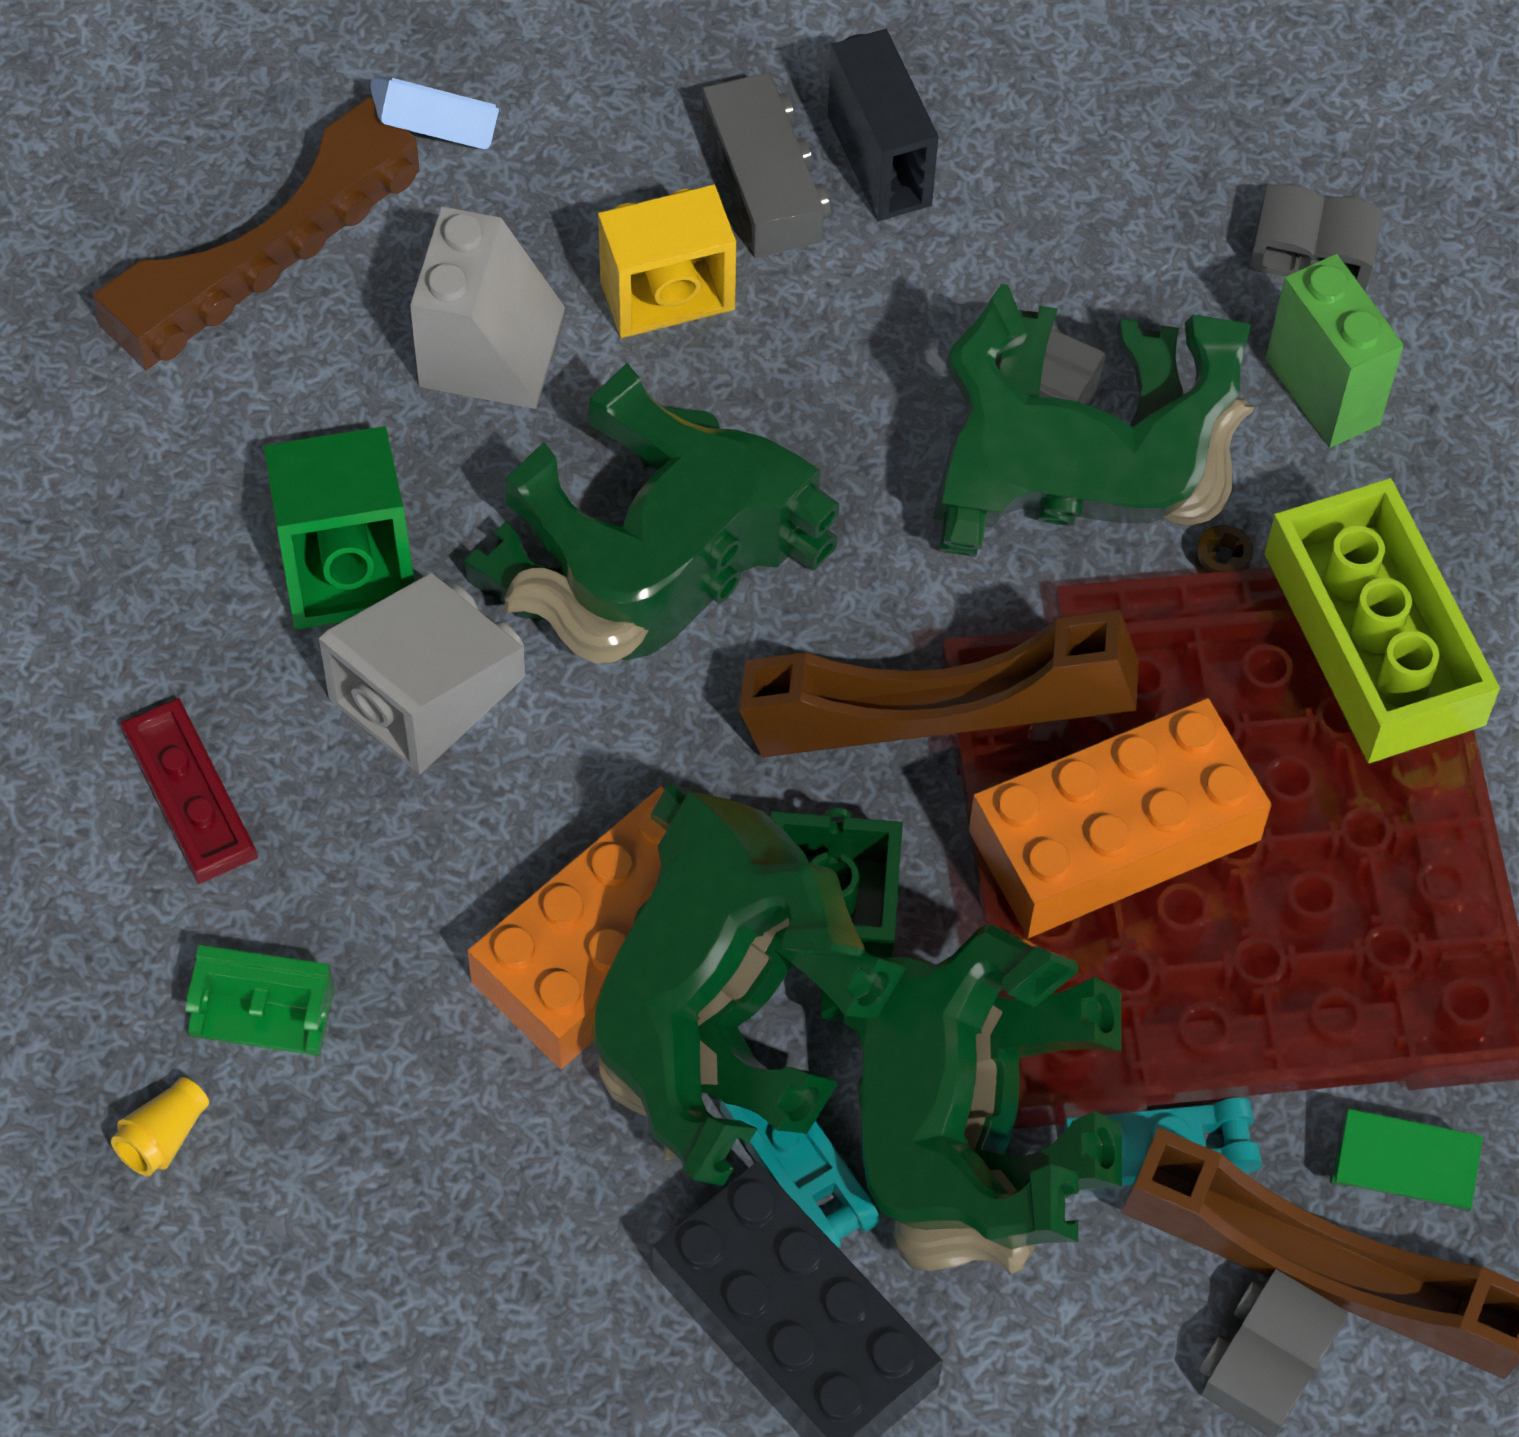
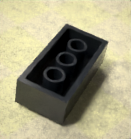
(795, 1312)

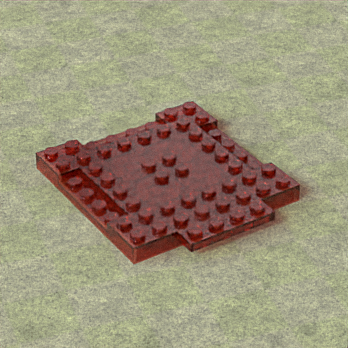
(1329, 953)

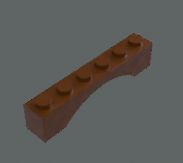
(168, 301)
(1062, 673)
(1427, 1299)

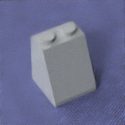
(483, 313)
(420, 668)

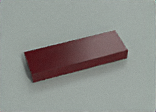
(189, 791)

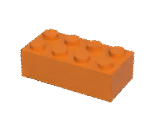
(1118, 817)
(559, 944)

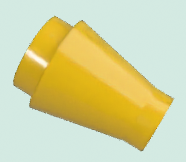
(158, 1128)

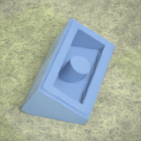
(434, 112)

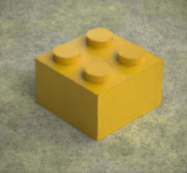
(667, 260)

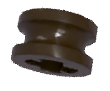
(1218, 537)

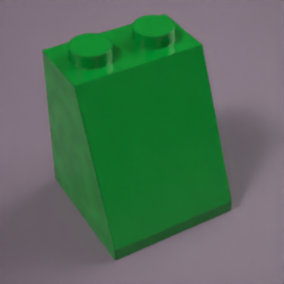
(339, 524)

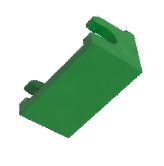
(259, 1000)
(1407, 1159)

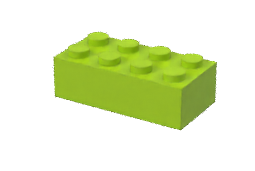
(1381, 620)

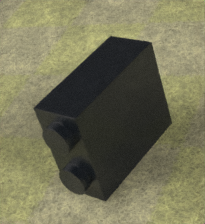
(882, 124)

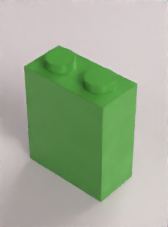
(1333, 350)

